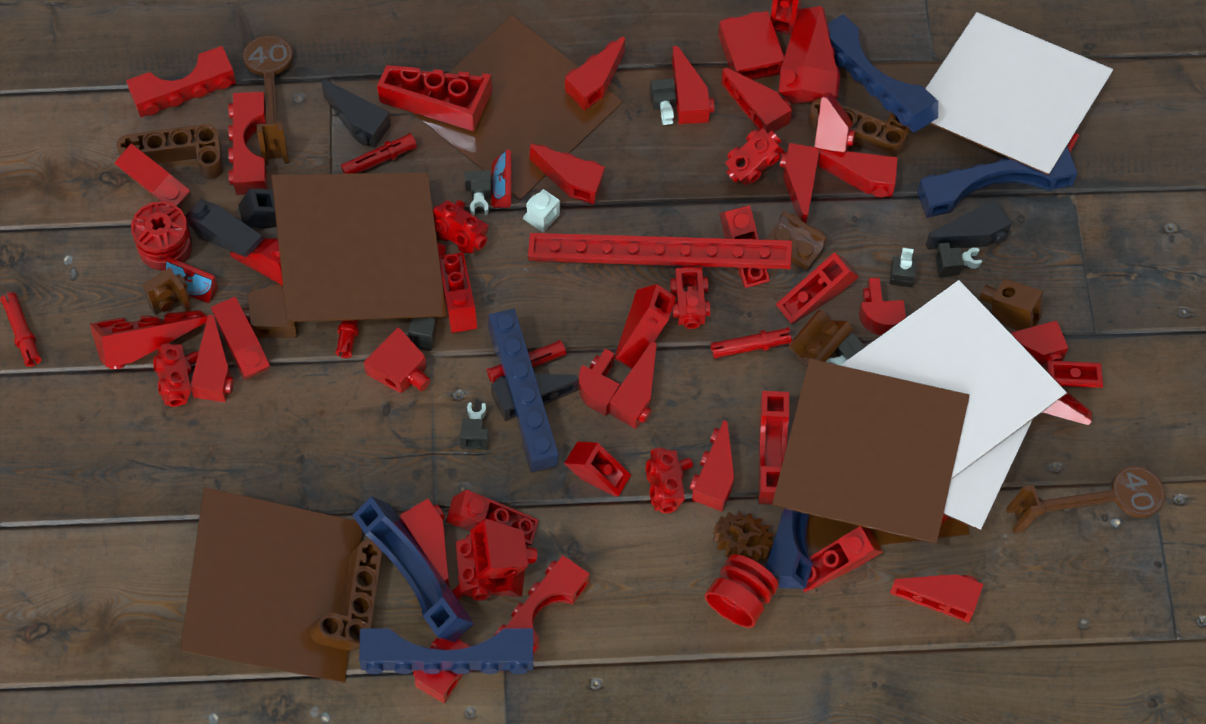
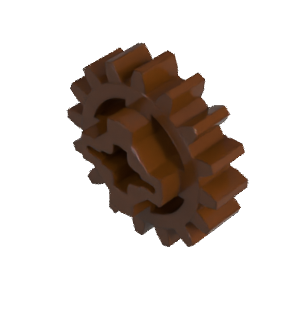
(743, 536)

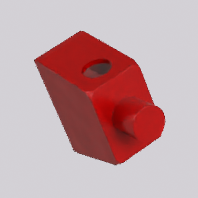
(398, 364)
(500, 550)

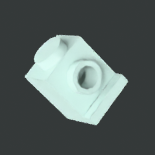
(542, 210)

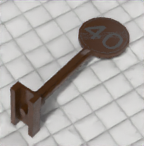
(268, 57)
(1133, 490)

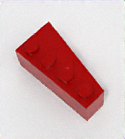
(437, 95)

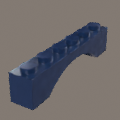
(908, 102)
(943, 192)
(524, 390)
(789, 554)
(435, 598)
(385, 650)

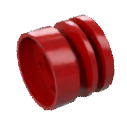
(161, 233)
(741, 590)

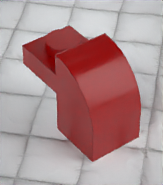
(876, 314)
(594, 386)

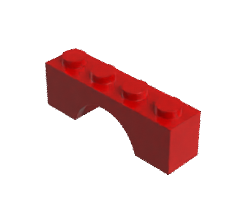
(154, 94)
(248, 169)
(772, 442)
(562, 584)

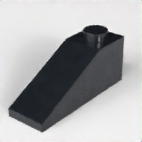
(361, 118)
(258, 208)
(222, 228)
(975, 229)
(550, 387)

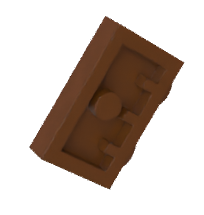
(806, 240)
(165, 291)
(819, 338)

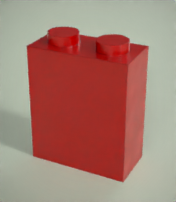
(751, 45)

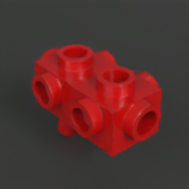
(758, 152)
(459, 226)
(690, 304)
(173, 373)
(665, 479)
(469, 584)

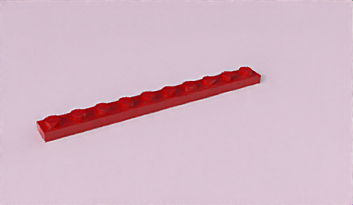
(660, 250)

